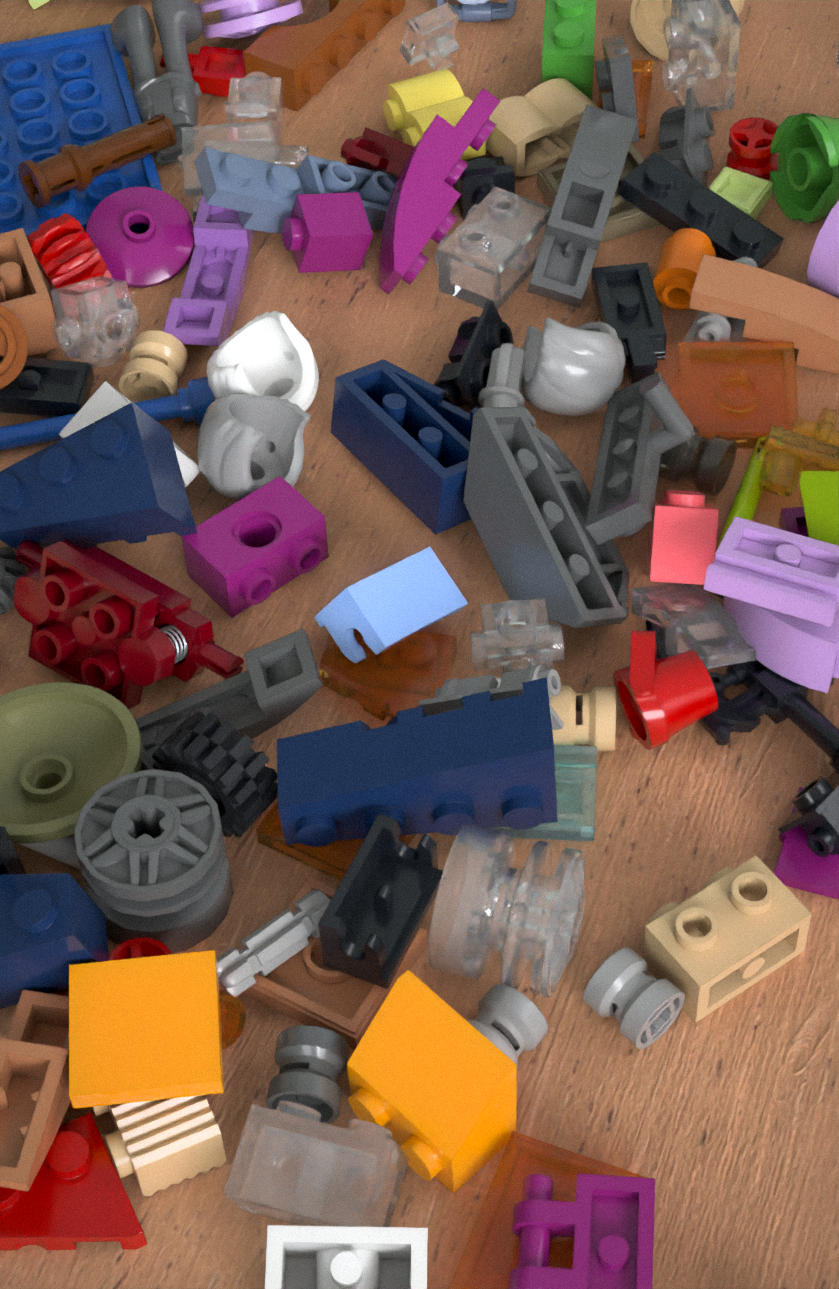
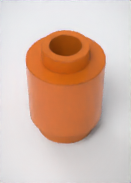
(679, 266)

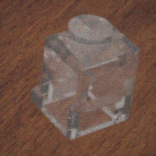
(257, 97)

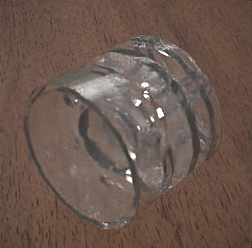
(494, 907)

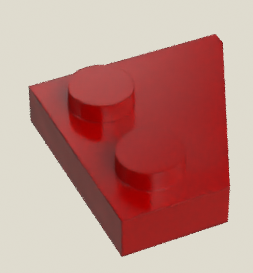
(72, 1197)

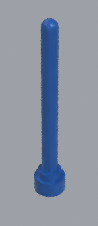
(189, 403)

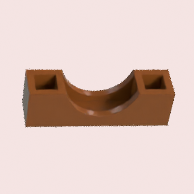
(315, 51)

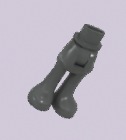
(175, 91)

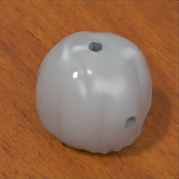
(571, 367)
(250, 443)

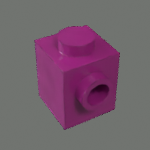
(327, 232)

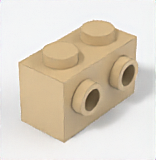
(726, 936)

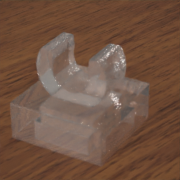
(431, 38)

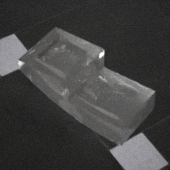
(694, 623)

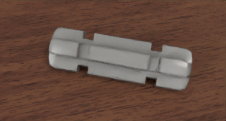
(271, 944)

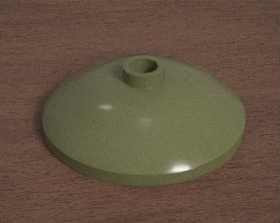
(57, 752)

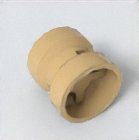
(154, 366)
(598, 717)

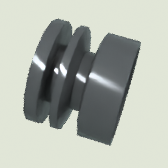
(155, 858)

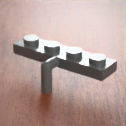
(636, 430)

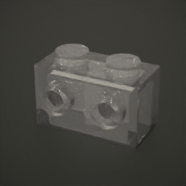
(702, 52)
(492, 248)
(315, 1171)

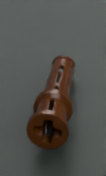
(77, 166)

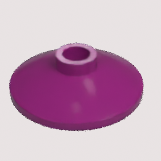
(146, 257)

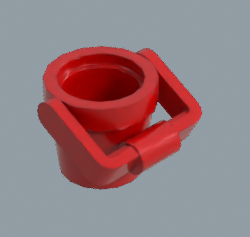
(662, 693)

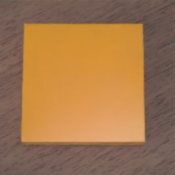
(144, 1029)

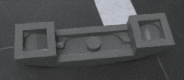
(273, 687)

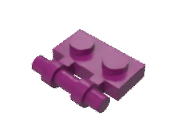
(609, 1228)

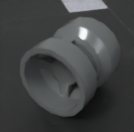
(309, 1069)

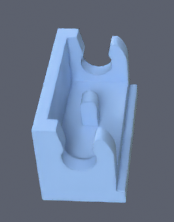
(391, 605)

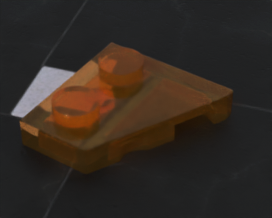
(394, 677)

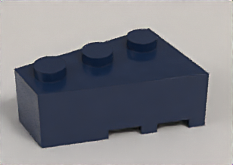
(406, 439)
(98, 486)
(43, 930)

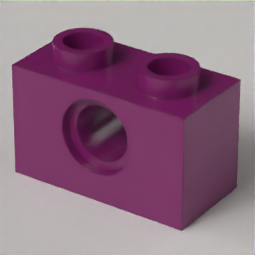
(256, 546)

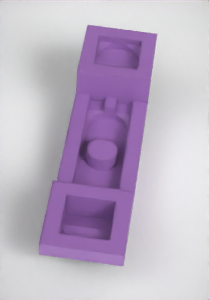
(213, 278)

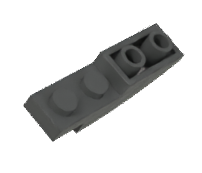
(582, 206)

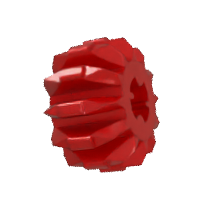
(66, 252)

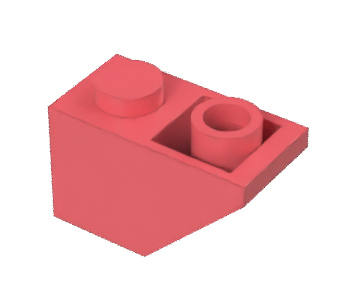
(681, 538)

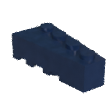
(426, 771)

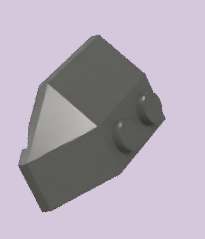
(533, 521)

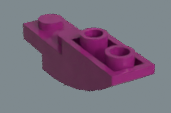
(425, 193)

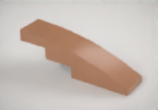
(772, 309)
(33, 1084)

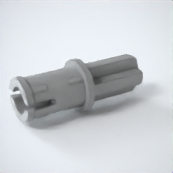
(504, 378)

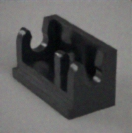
(379, 904)

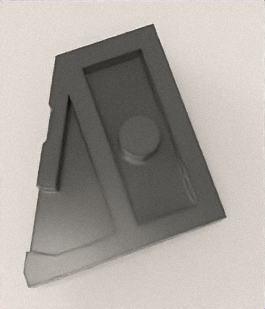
(616, 76)

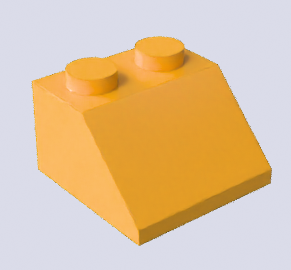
(433, 1084)

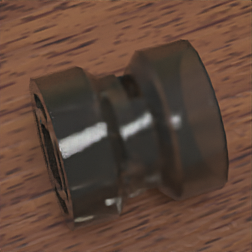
(700, 461)

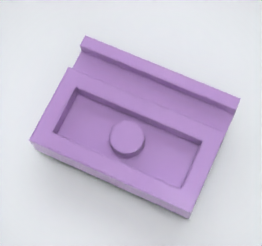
(777, 571)

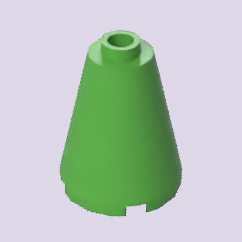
(807, 166)

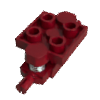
(111, 622)

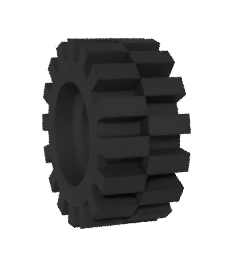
(224, 766)

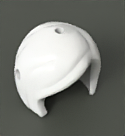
(266, 360)

